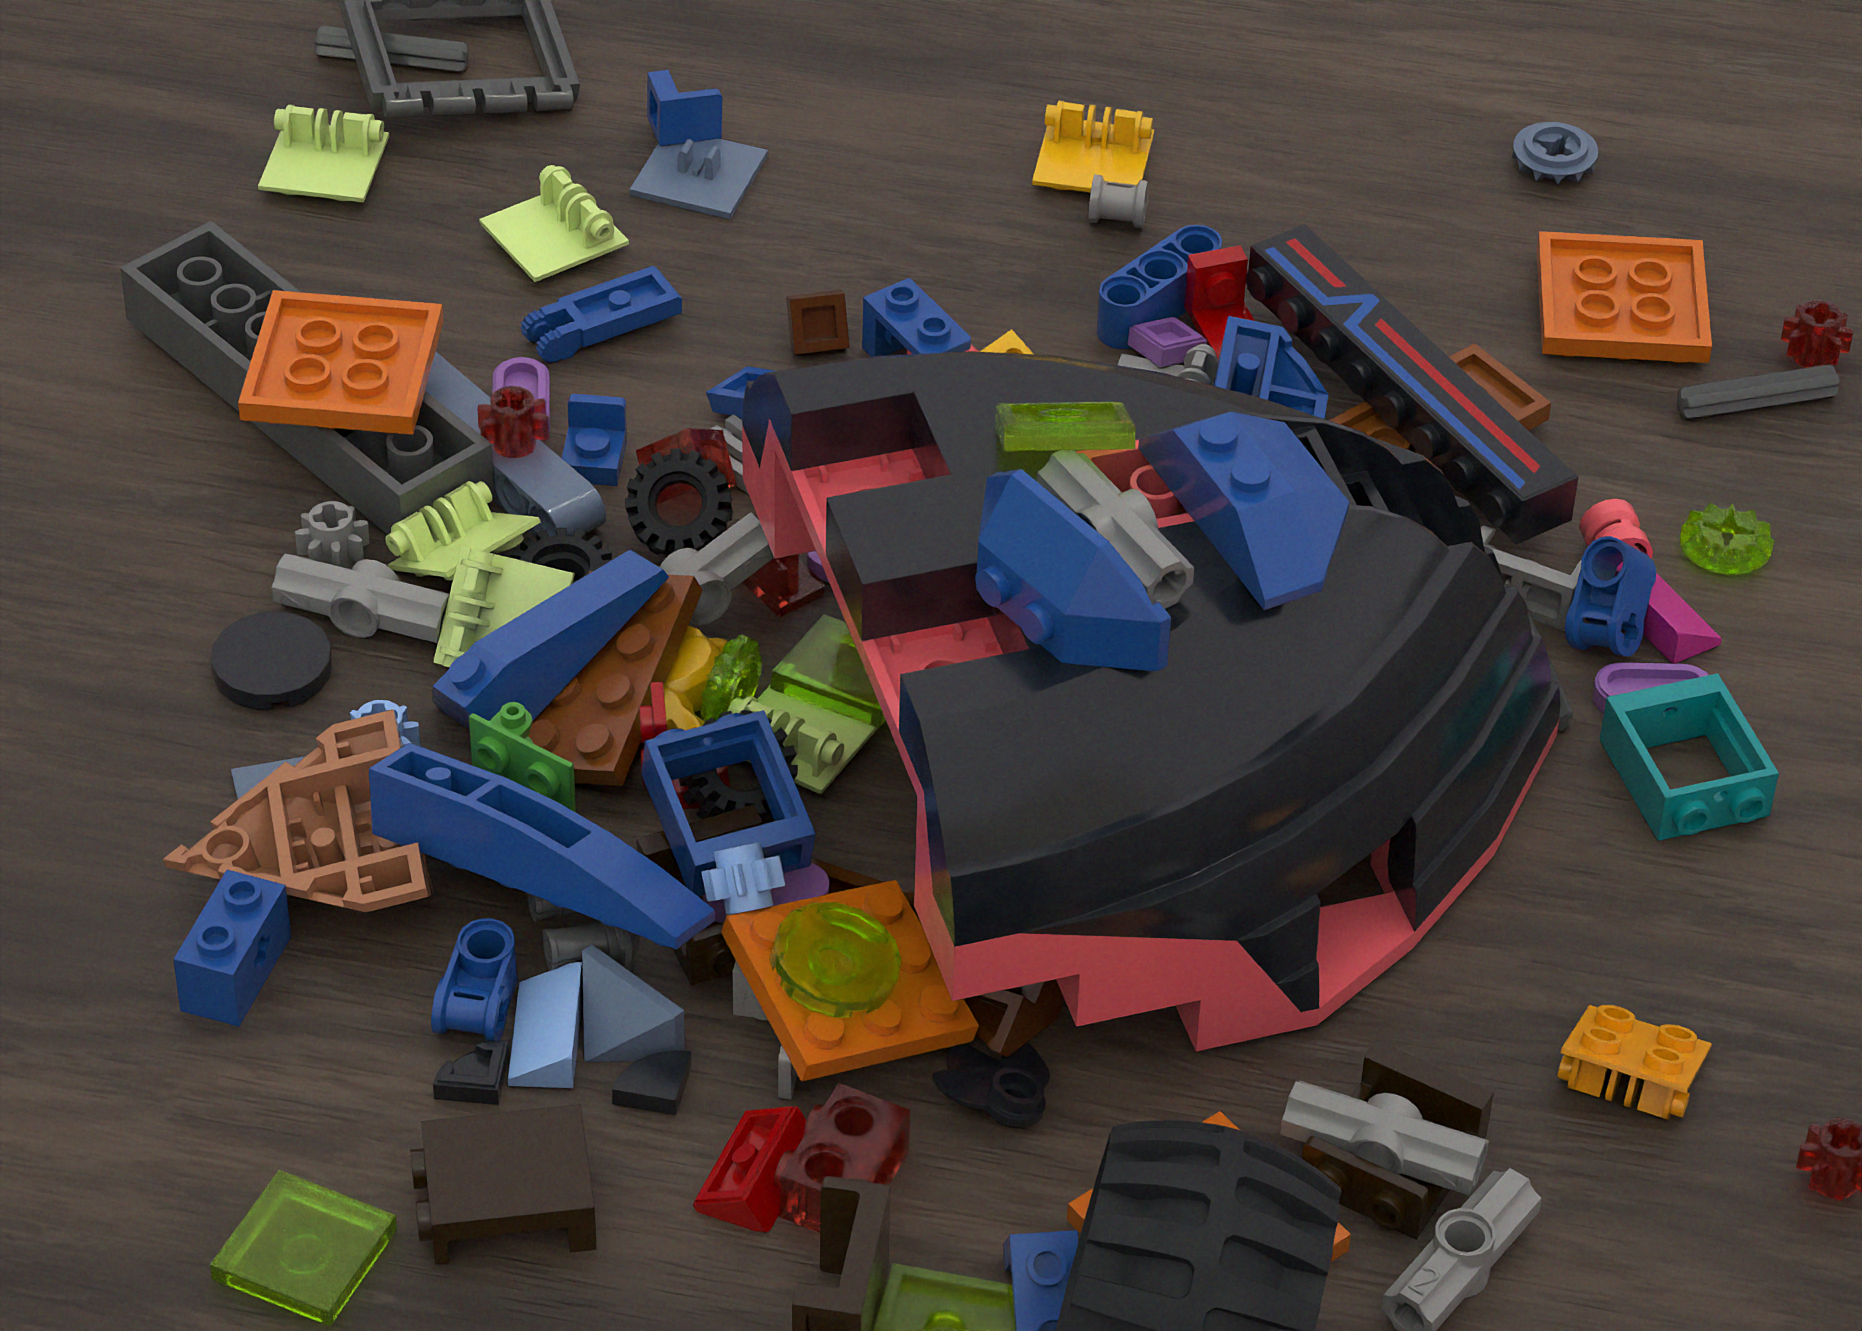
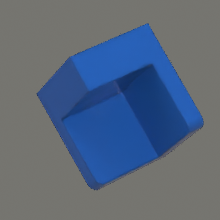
(684, 114)

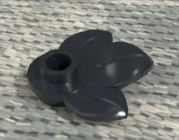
(1004, 1088)

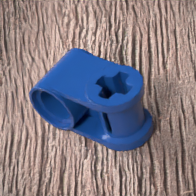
(1608, 600)
(477, 981)

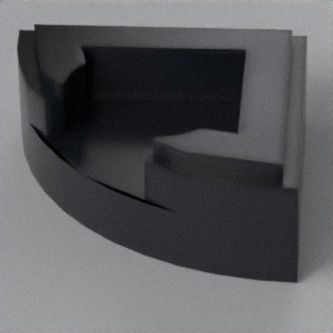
(475, 1076)
(654, 1082)

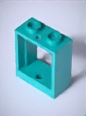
(1698, 709)

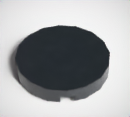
(271, 660)

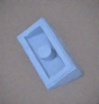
(547, 1029)

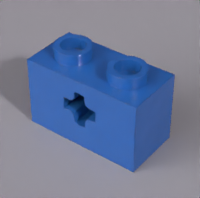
(232, 948)

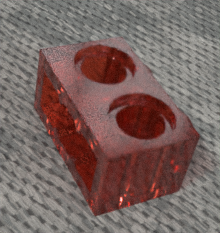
(842, 1139)

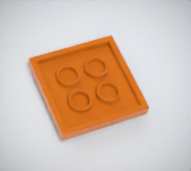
(1623, 297)
(341, 362)
(909, 1023)

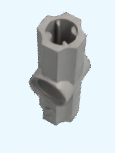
(1123, 520)
(722, 565)
(360, 597)
(1387, 1133)
(1461, 1252)

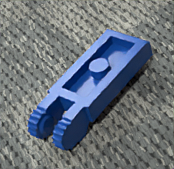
(601, 313)

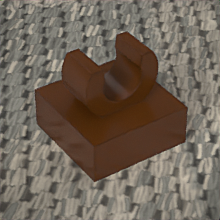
(817, 321)

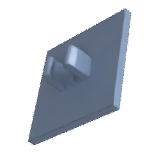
(700, 175)

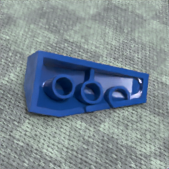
(548, 644)

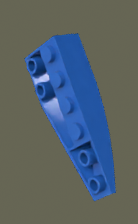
(528, 844)

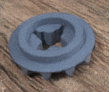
(1539, 142)

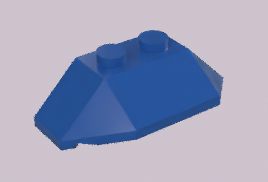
(1263, 364)
(1254, 500)
(1064, 580)

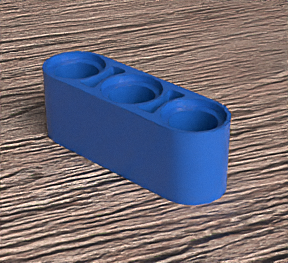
(1150, 285)

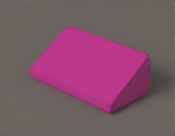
(1674, 625)

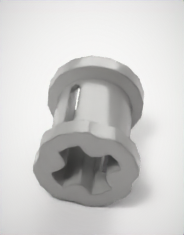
(1118, 201)

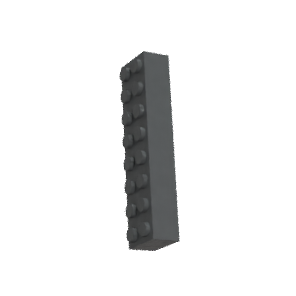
(206, 309)

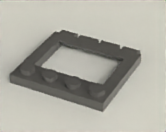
(459, 97)

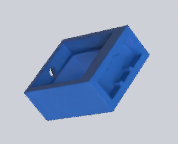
(717, 745)

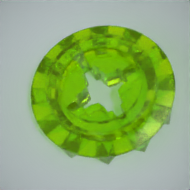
(1704, 546)
(732, 676)

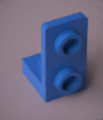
(908, 319)
(1039, 1276)

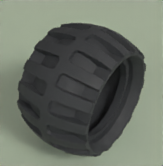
(1201, 1234)

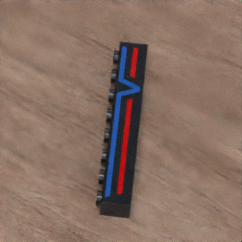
(1412, 384)

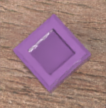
(1164, 340)

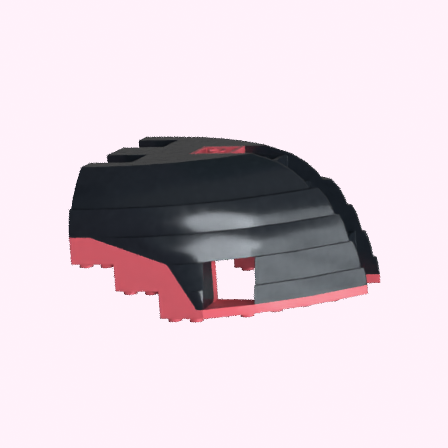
(1182, 818)

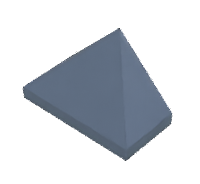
(625, 1014)

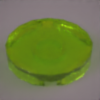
(835, 959)

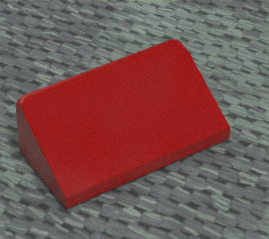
(743, 1177)

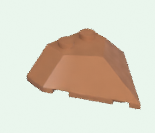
(315, 827)

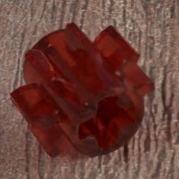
(1817, 334)
(513, 421)
(1833, 1158)

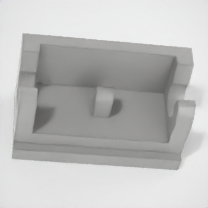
(1544, 590)

